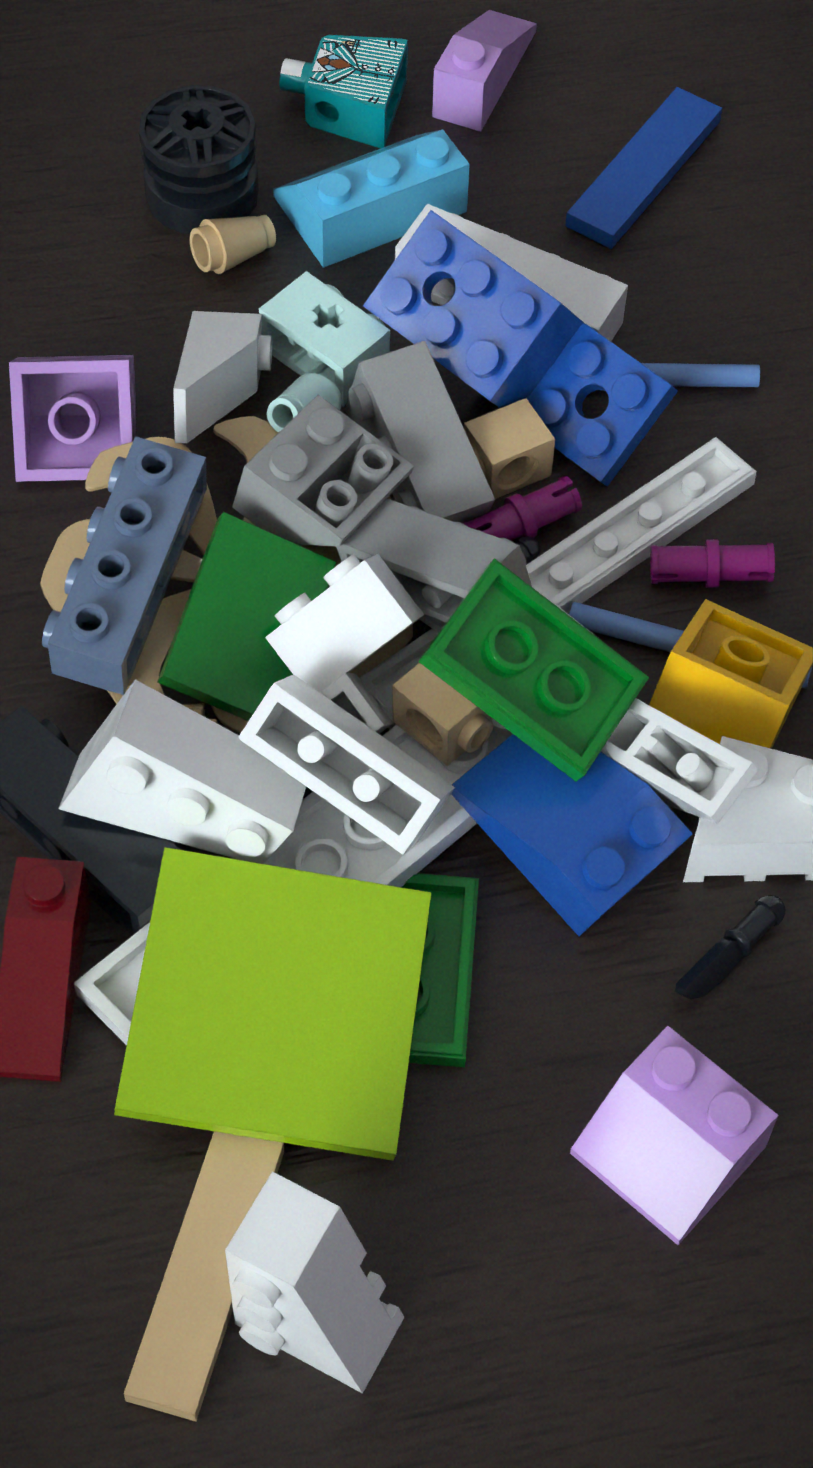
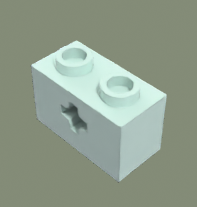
(322, 331)

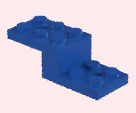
(519, 344)

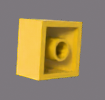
(732, 677)

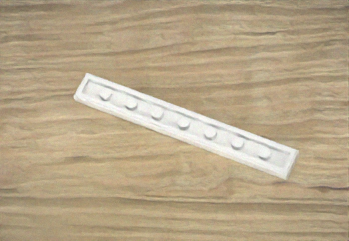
(609, 543)

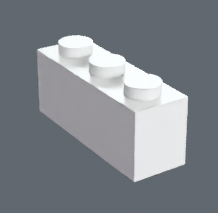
(346, 762)

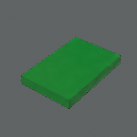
(221, 636)
(534, 670)
(446, 970)

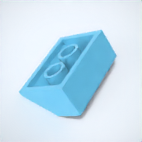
(375, 195)

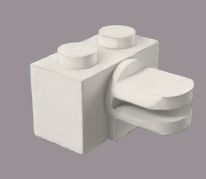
(344, 623)

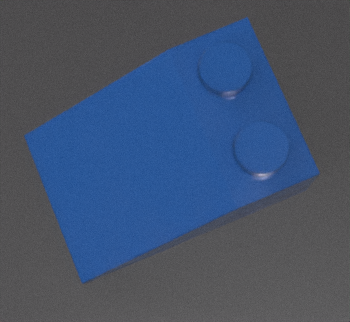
(571, 839)

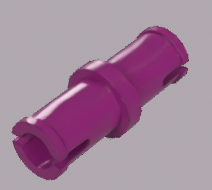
(526, 514)
(712, 563)

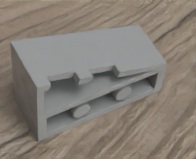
(410, 411)
(431, 556)

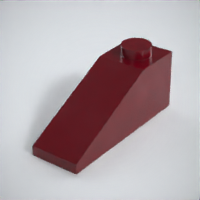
(40, 964)

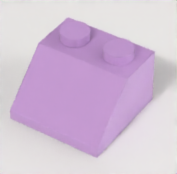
(69, 413)
(674, 1134)

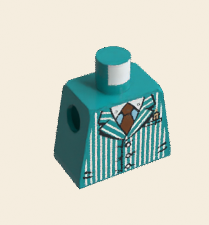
(351, 85)

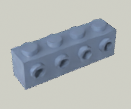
(126, 566)

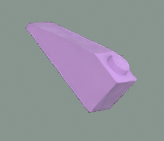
(478, 68)

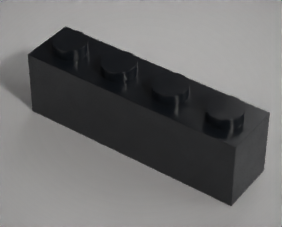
(118, 861)

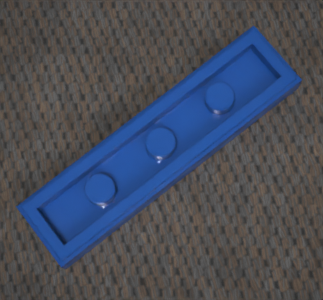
(643, 167)

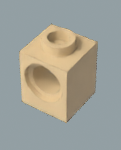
(512, 447)
(438, 715)

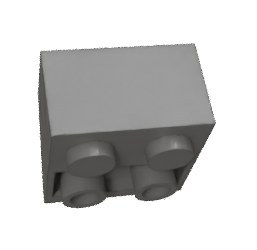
(318, 478)

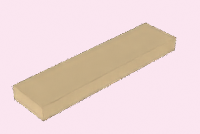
(195, 1291)

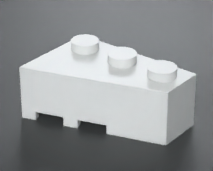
(182, 780)
(765, 827)
(303, 1285)

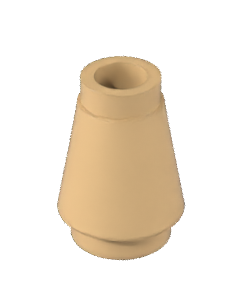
(230, 241)

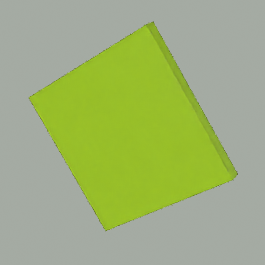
(275, 1005)

